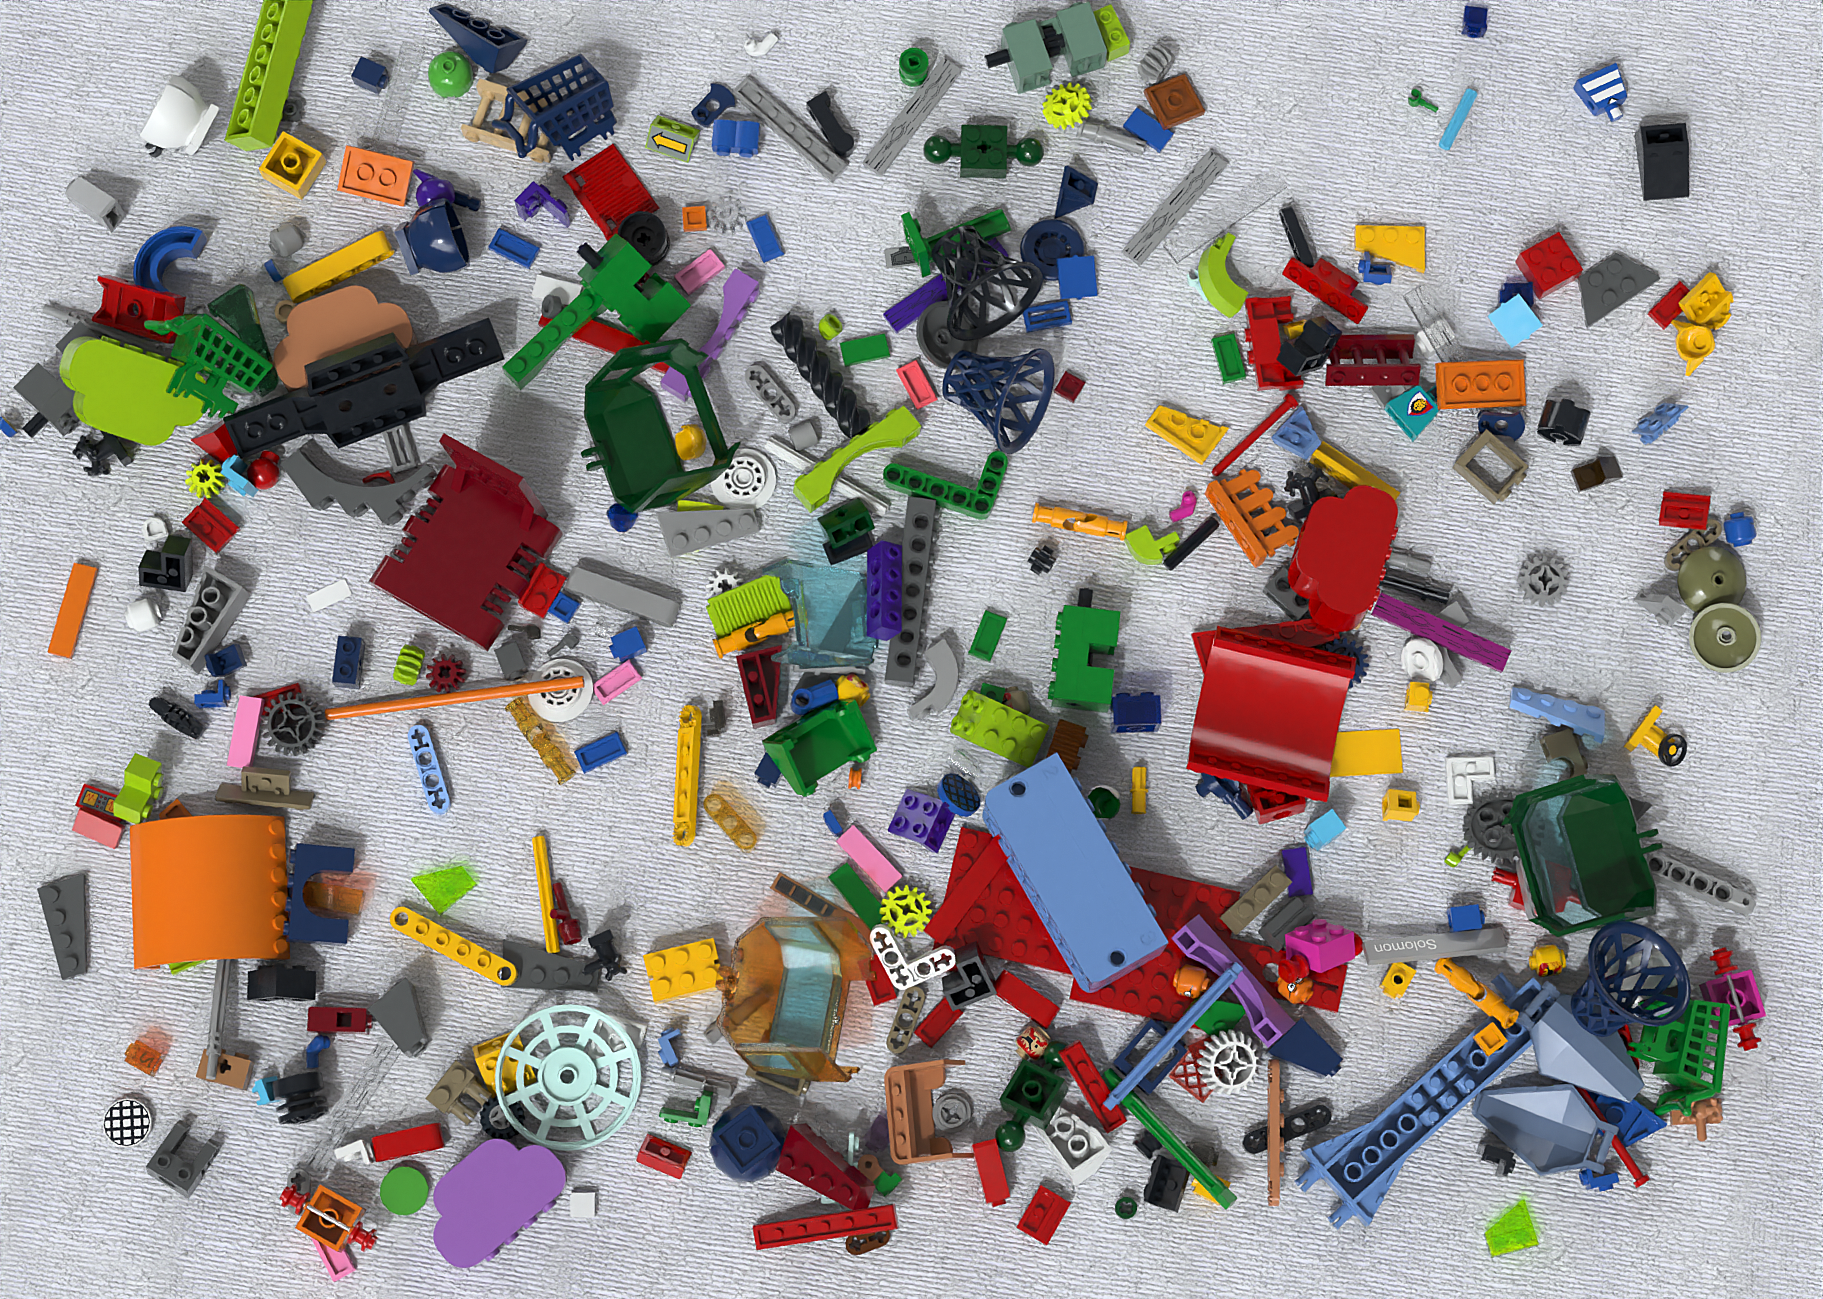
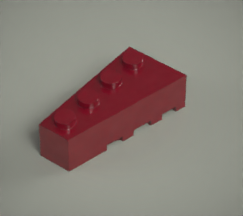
(819, 1167)

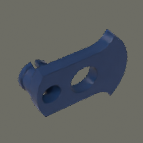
(719, 94)
(1515, 422)

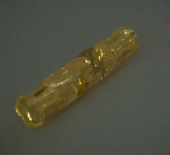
(548, 752)

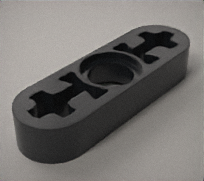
(1295, 236)

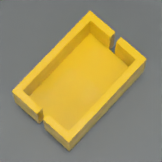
(683, 971)

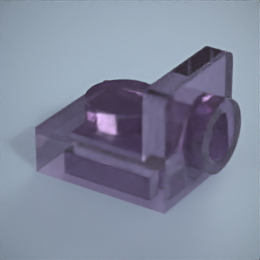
(878, 1135)

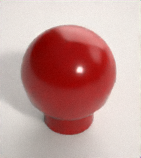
(264, 471)

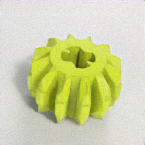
(196, 484)

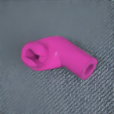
(1186, 508)

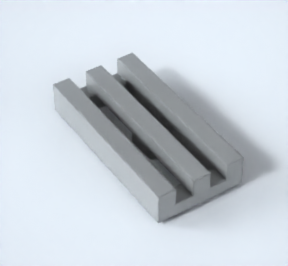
(405, 466)

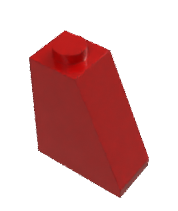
(990, 1172)

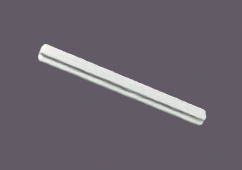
(840, 485)

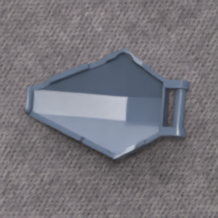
(1576, 1056)
(1545, 1127)

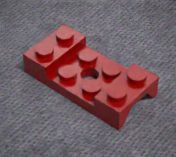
(118, 304)

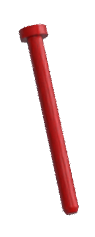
(1289, 402)
(1616, 1143)

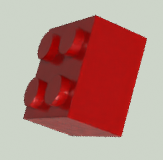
(1549, 265)

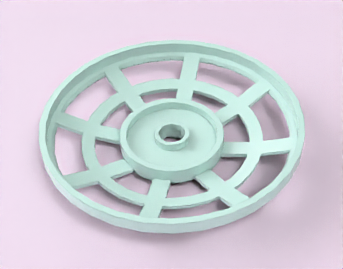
(579, 1088)

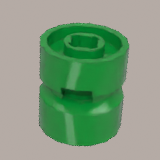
(913, 67)

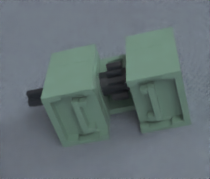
(1031, 45)

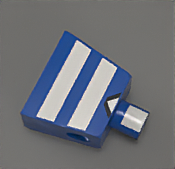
(1603, 92)

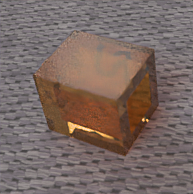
(144, 1057)

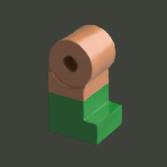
(870, 1168)

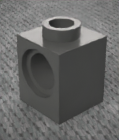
(511, 661)

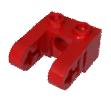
(1274, 804)

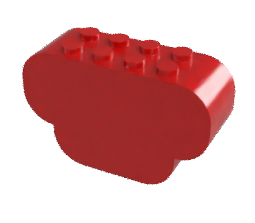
(1344, 555)

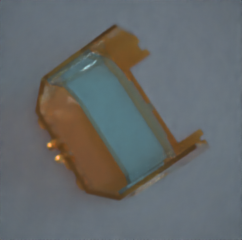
(791, 994)

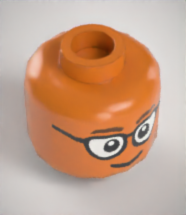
(1191, 981)
(1296, 991)

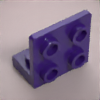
(535, 195)
(922, 820)

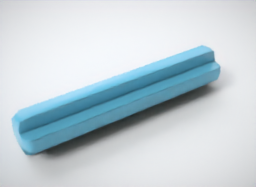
(1457, 119)

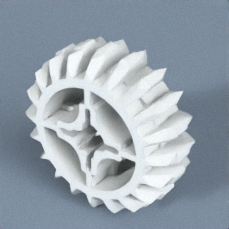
(1227, 1044)

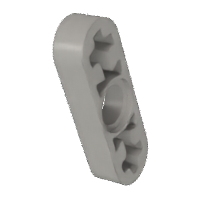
(754, 385)

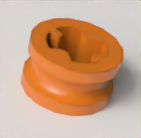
(855, 778)

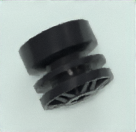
(646, 225)
(300, 1098)

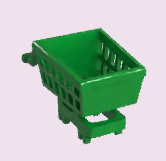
(189, 330)
(1672, 1054)

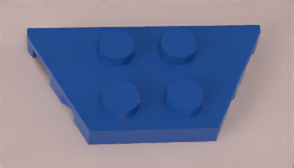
(1631, 1118)

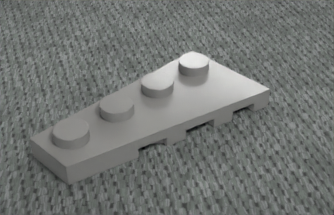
(698, 530)

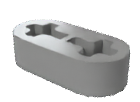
(305, 1186)

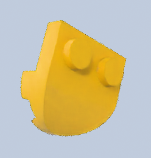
(1707, 303)

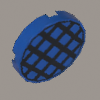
(958, 794)

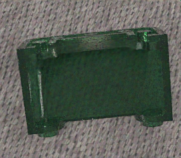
(241, 313)

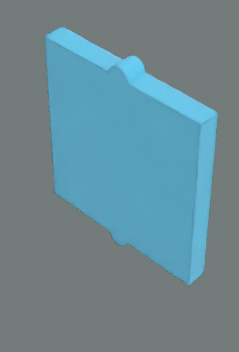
(1515, 320)

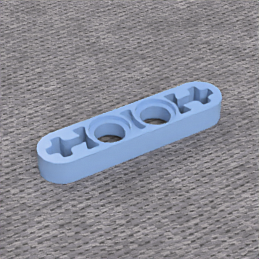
(430, 769)

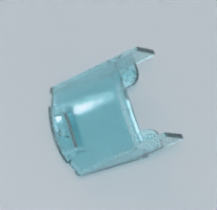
(827, 615)

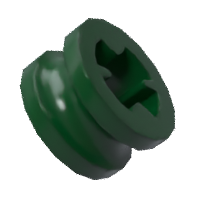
(1126, 1200)

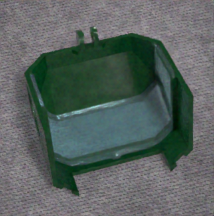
(1583, 854)

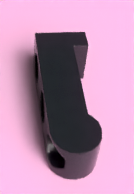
(840, 141)

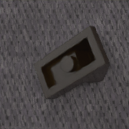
(1600, 472)

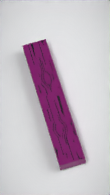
(1441, 632)

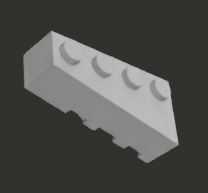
(208, 618)

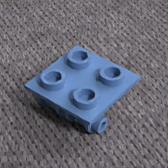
(1663, 418)

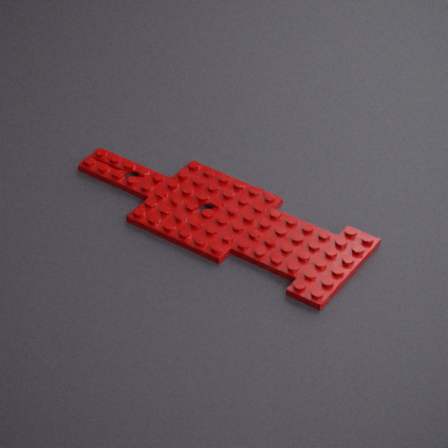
(1012, 931)

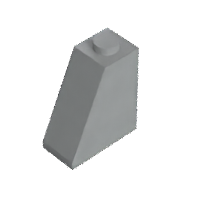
(95, 203)

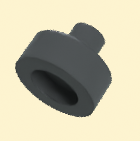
(551, 306)

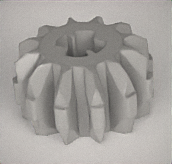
(1156, 64)

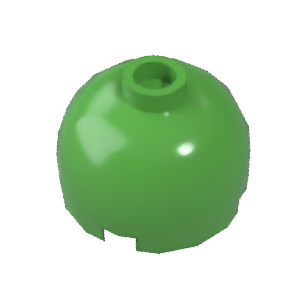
(450, 74)

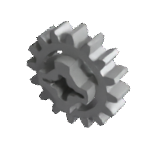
(1552, 581)

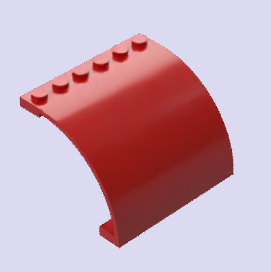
(1269, 713)

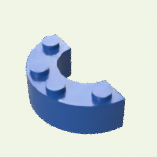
(162, 250)

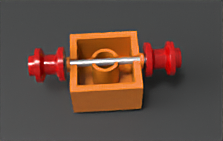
(329, 1218)

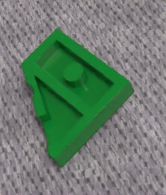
(1219, 1016)

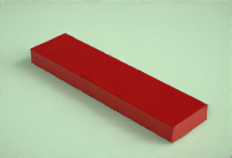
(1091, 1085)

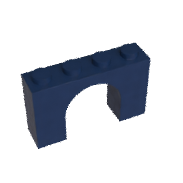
(302, 924)

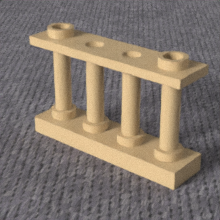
(491, 91)

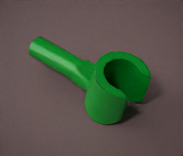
(1414, 103)

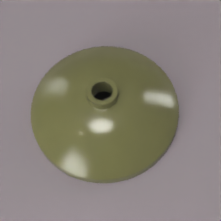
(1698, 574)
(1713, 648)

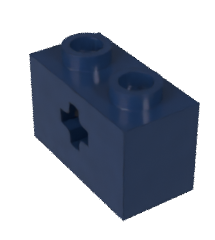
(348, 662)

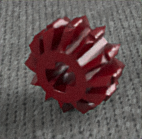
(455, 673)

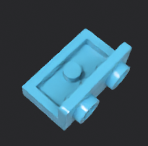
(232, 470)

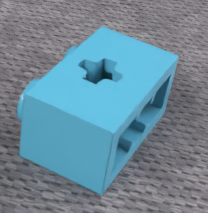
(1324, 830)

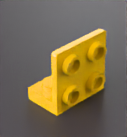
(486, 1058)

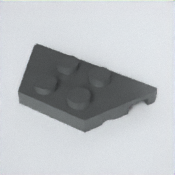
(1611, 286)

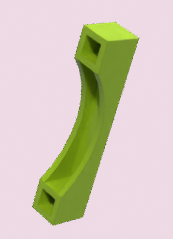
(892, 432)

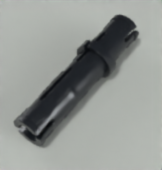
(1416, 588)

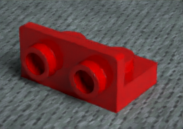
(542, 591)

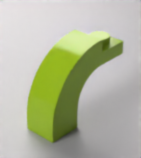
(1214, 280)

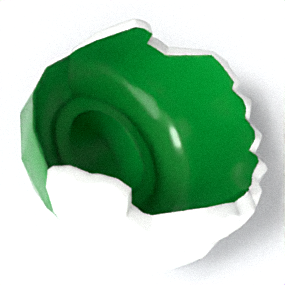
(1105, 802)

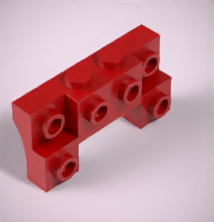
(1264, 342)

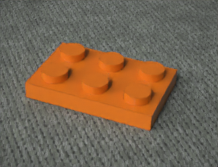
(375, 175)

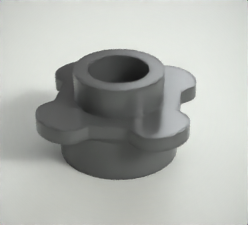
(295, 115)

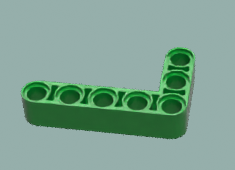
(950, 489)

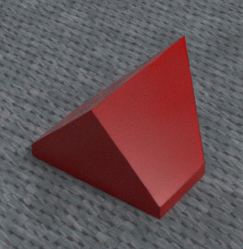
(216, 442)

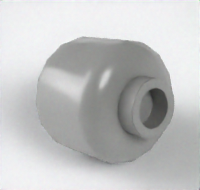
(286, 240)

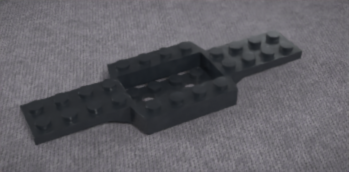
(372, 409)

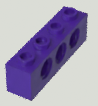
(884, 590)

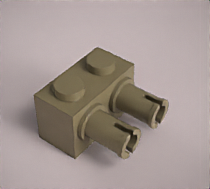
(452, 1087)

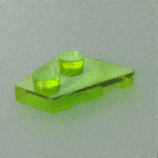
(444, 887)
(1511, 1232)

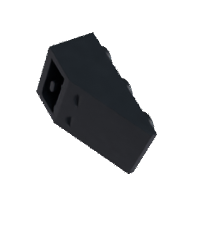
(1663, 161)

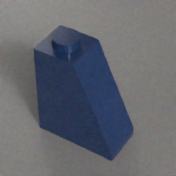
(1306, 1051)

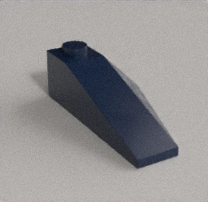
(484, 44)

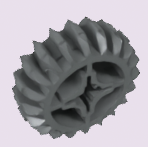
(304, 719)

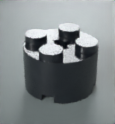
(1563, 422)

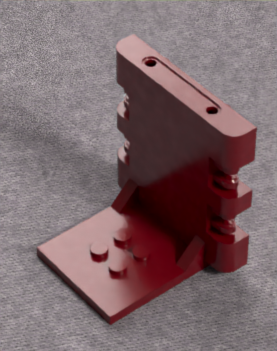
(469, 546)

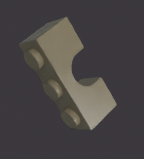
(1564, 747)
(1255, 900)

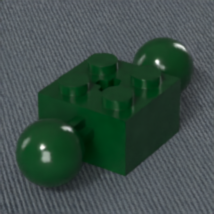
(983, 137)
(1047, 1095)

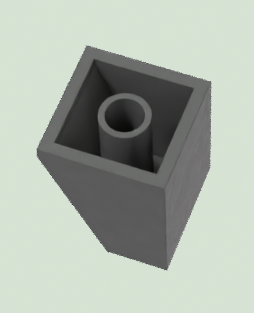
(401, 1018)

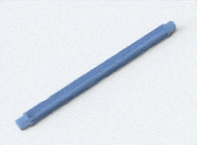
(1173, 1036)

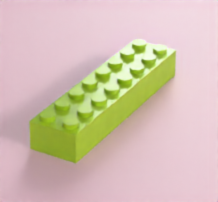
(268, 73)

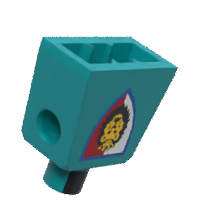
(1413, 410)

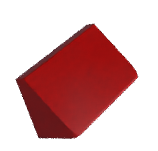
(663, 1156)

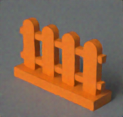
(1240, 523)

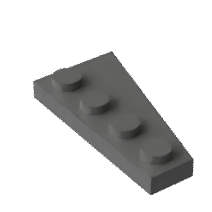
(66, 922)
(546, 970)

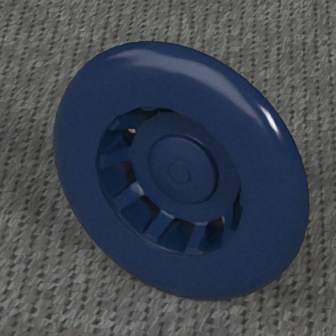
(1050, 248)

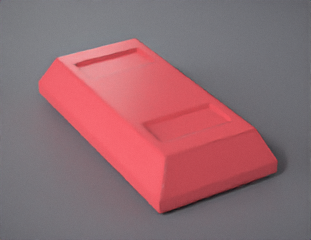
(916, 384)

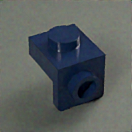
(225, 661)

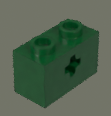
(846, 523)

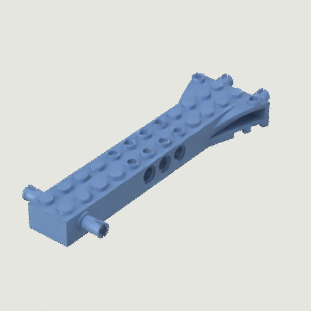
(1368, 1159)

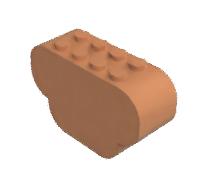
(333, 325)

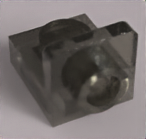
(717, 715)

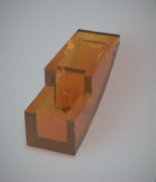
(333, 898)

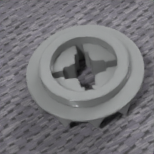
(948, 1102)

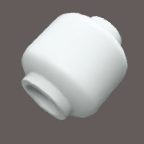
(143, 615)

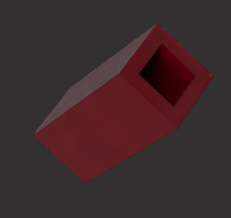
(339, 1020)

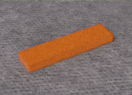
(72, 610)

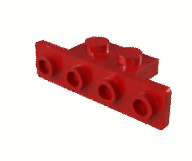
(1328, 285)

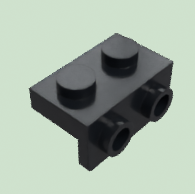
(1166, 1184)

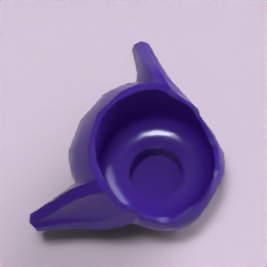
(433, 188)

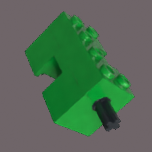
(614, 276)
(1081, 634)

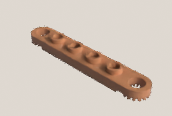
(1275, 1121)

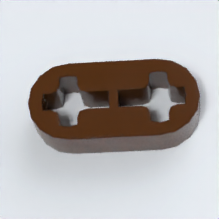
(869, 1246)

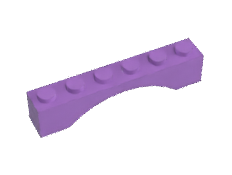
(738, 294)
(1205, 946)

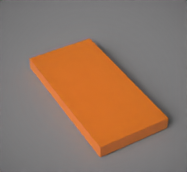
(1480, 384)

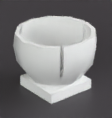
(179, 117)

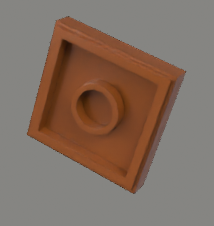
(1174, 101)

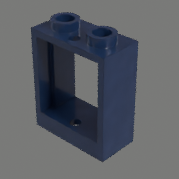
(1125, 1068)

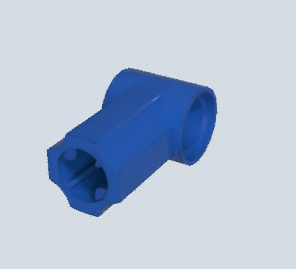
(815, 696)

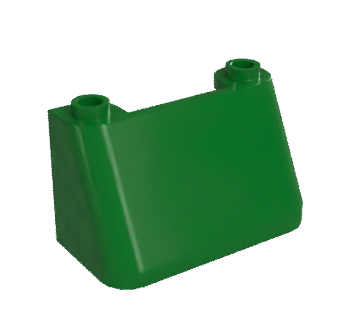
(820, 744)

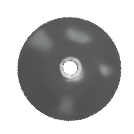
(933, 324)

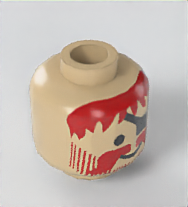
(1032, 1043)

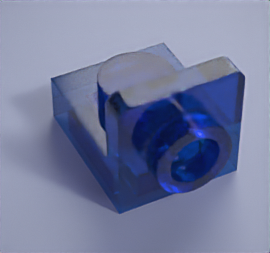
(1474, 21)

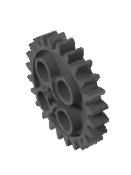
(1496, 811)

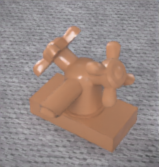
(1703, 1112)

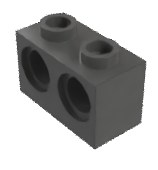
(1285, 599)

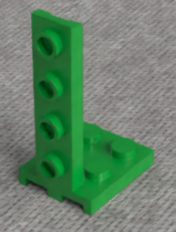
(988, 226)

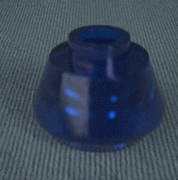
(620, 518)

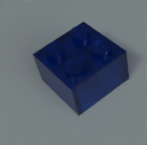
(1135, 713)

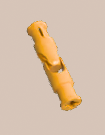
(1084, 522)
(775, 625)
(1464, 981)

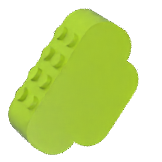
(126, 390)

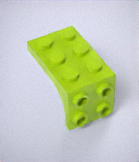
(998, 728)

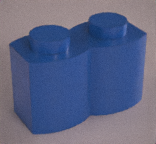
(736, 137)

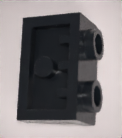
(1497, 1156)

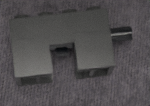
(51, 396)

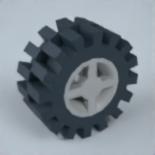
(494, 1119)

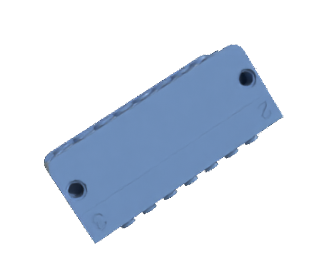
(1073, 874)

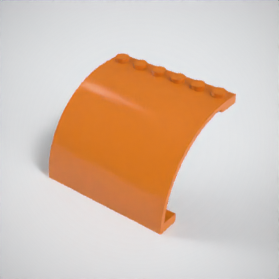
(208, 889)

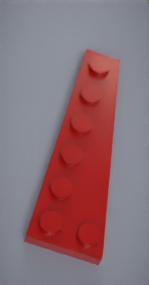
(1301, 632)

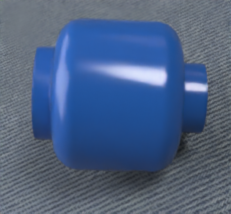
(1739, 529)

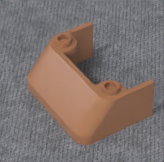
(911, 1111)

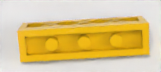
(1347, 471)

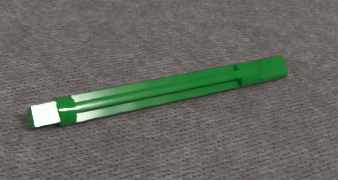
(1172, 1143)

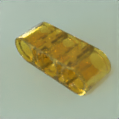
(724, 813)

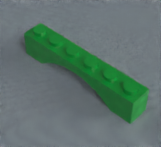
(536, 353)

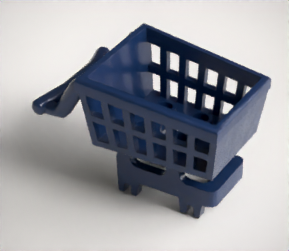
(586, 103)

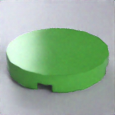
(404, 1191)

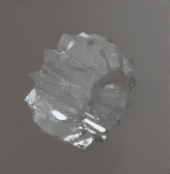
(720, 221)

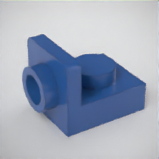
(211, 699)

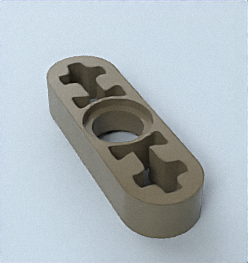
(1683, 544)
(917, 1005)

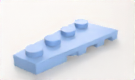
(1558, 711)

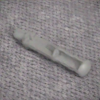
(698, 1081)

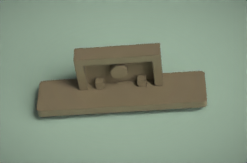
(265, 788)

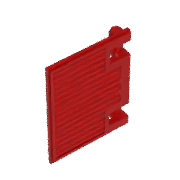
(609, 190)

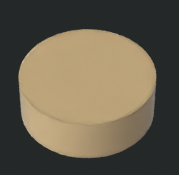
(283, 310)

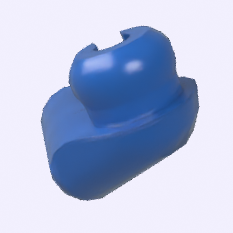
(313, 1049)

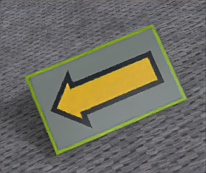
(672, 138)

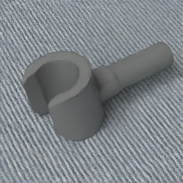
(568, 640)

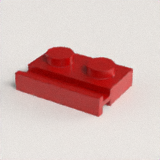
(1684, 510)
(211, 526)
(1043, 1215)

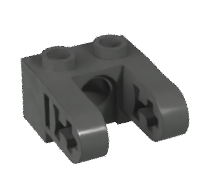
(176, 1172)

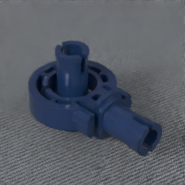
(1227, 790)

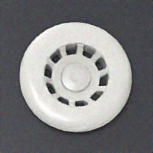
(744, 479)
(580, 700)

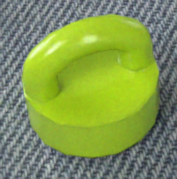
(830, 326)

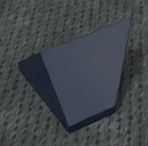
(1075, 192)

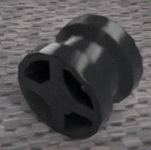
(1147, 1144)

